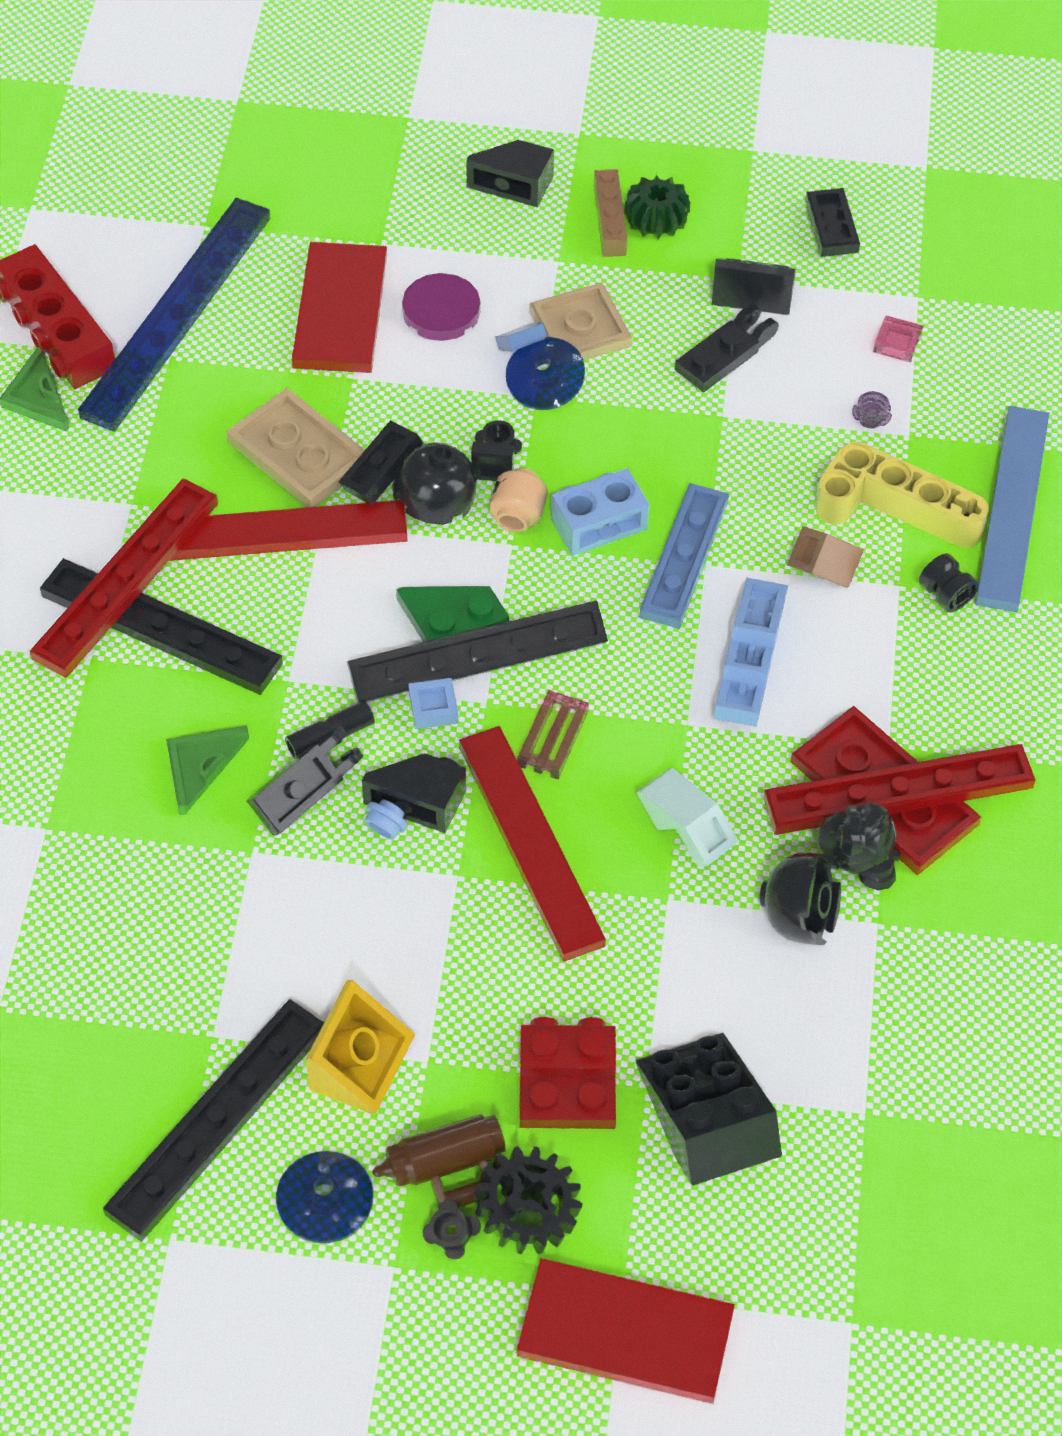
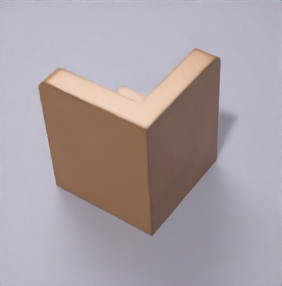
(825, 556)

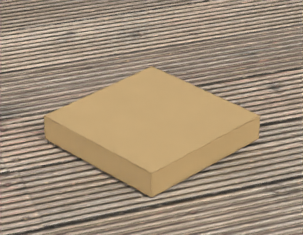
(584, 319)

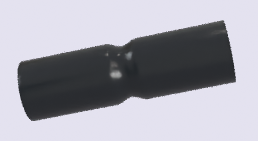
(351, 719)

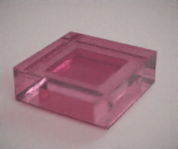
(898, 338)

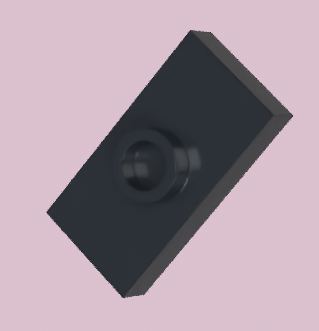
(832, 222)

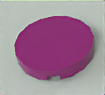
(441, 306)

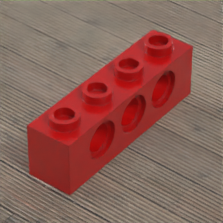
(54, 317)

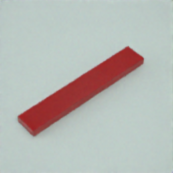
(296, 530)
(123, 578)
(901, 787)
(532, 844)

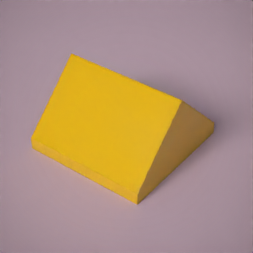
(357, 1050)

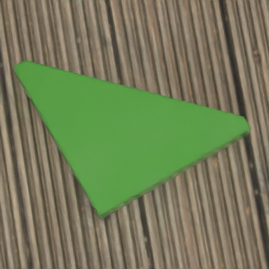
(35, 394)
(200, 759)

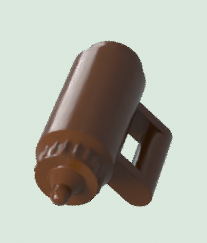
(444, 1152)

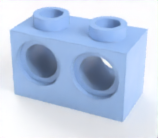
(599, 511)

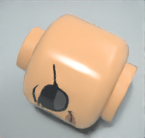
(518, 500)

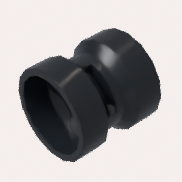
(949, 584)

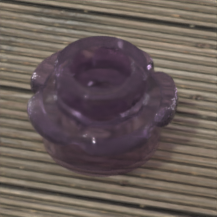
(872, 410)

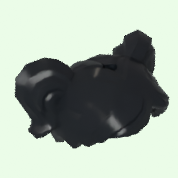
(862, 843)

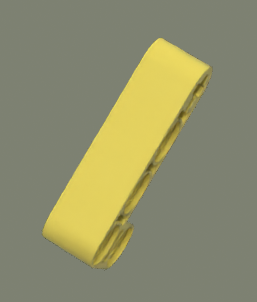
(902, 491)

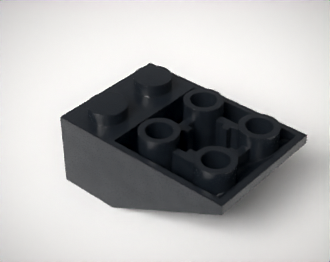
(710, 1108)

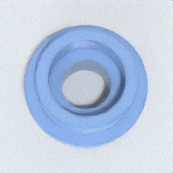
(385, 819)

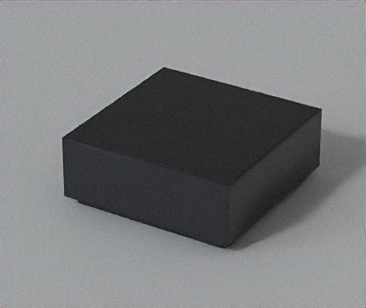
(491, 460)

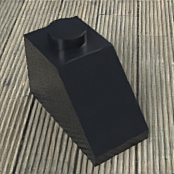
(512, 171)
(421, 786)

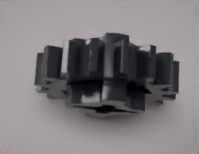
(528, 1210)

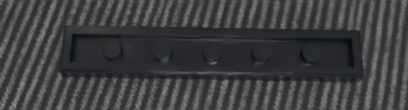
(175, 632)
(478, 651)
(213, 1121)

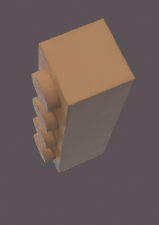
(610, 213)

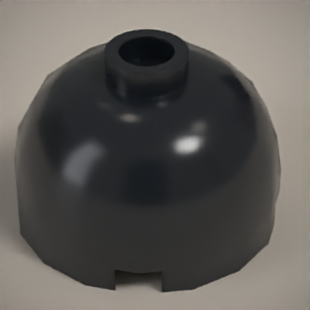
(435, 483)
(802, 897)

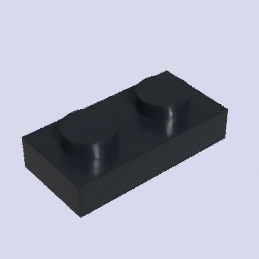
(378, 463)

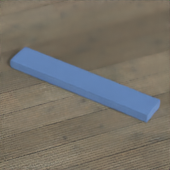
(1012, 509)

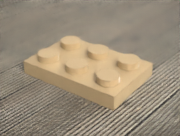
(295, 447)

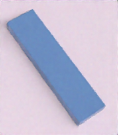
(684, 556)

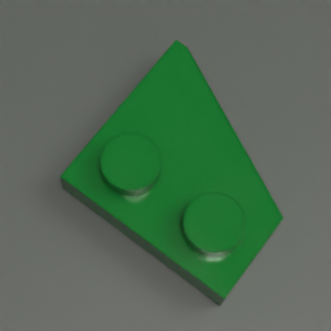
(450, 609)

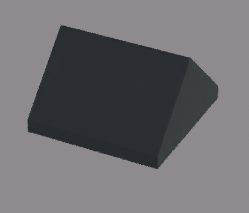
(750, 282)

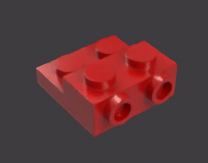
(568, 1074)

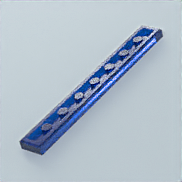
(174, 315)

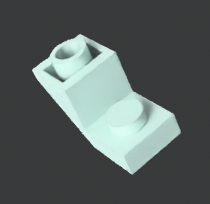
(698, 819)

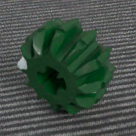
(657, 206)

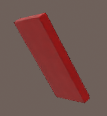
(340, 307)
(858, 745)
(626, 1330)

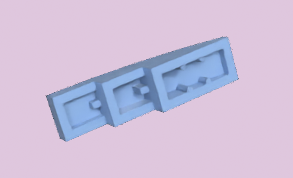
(751, 652)

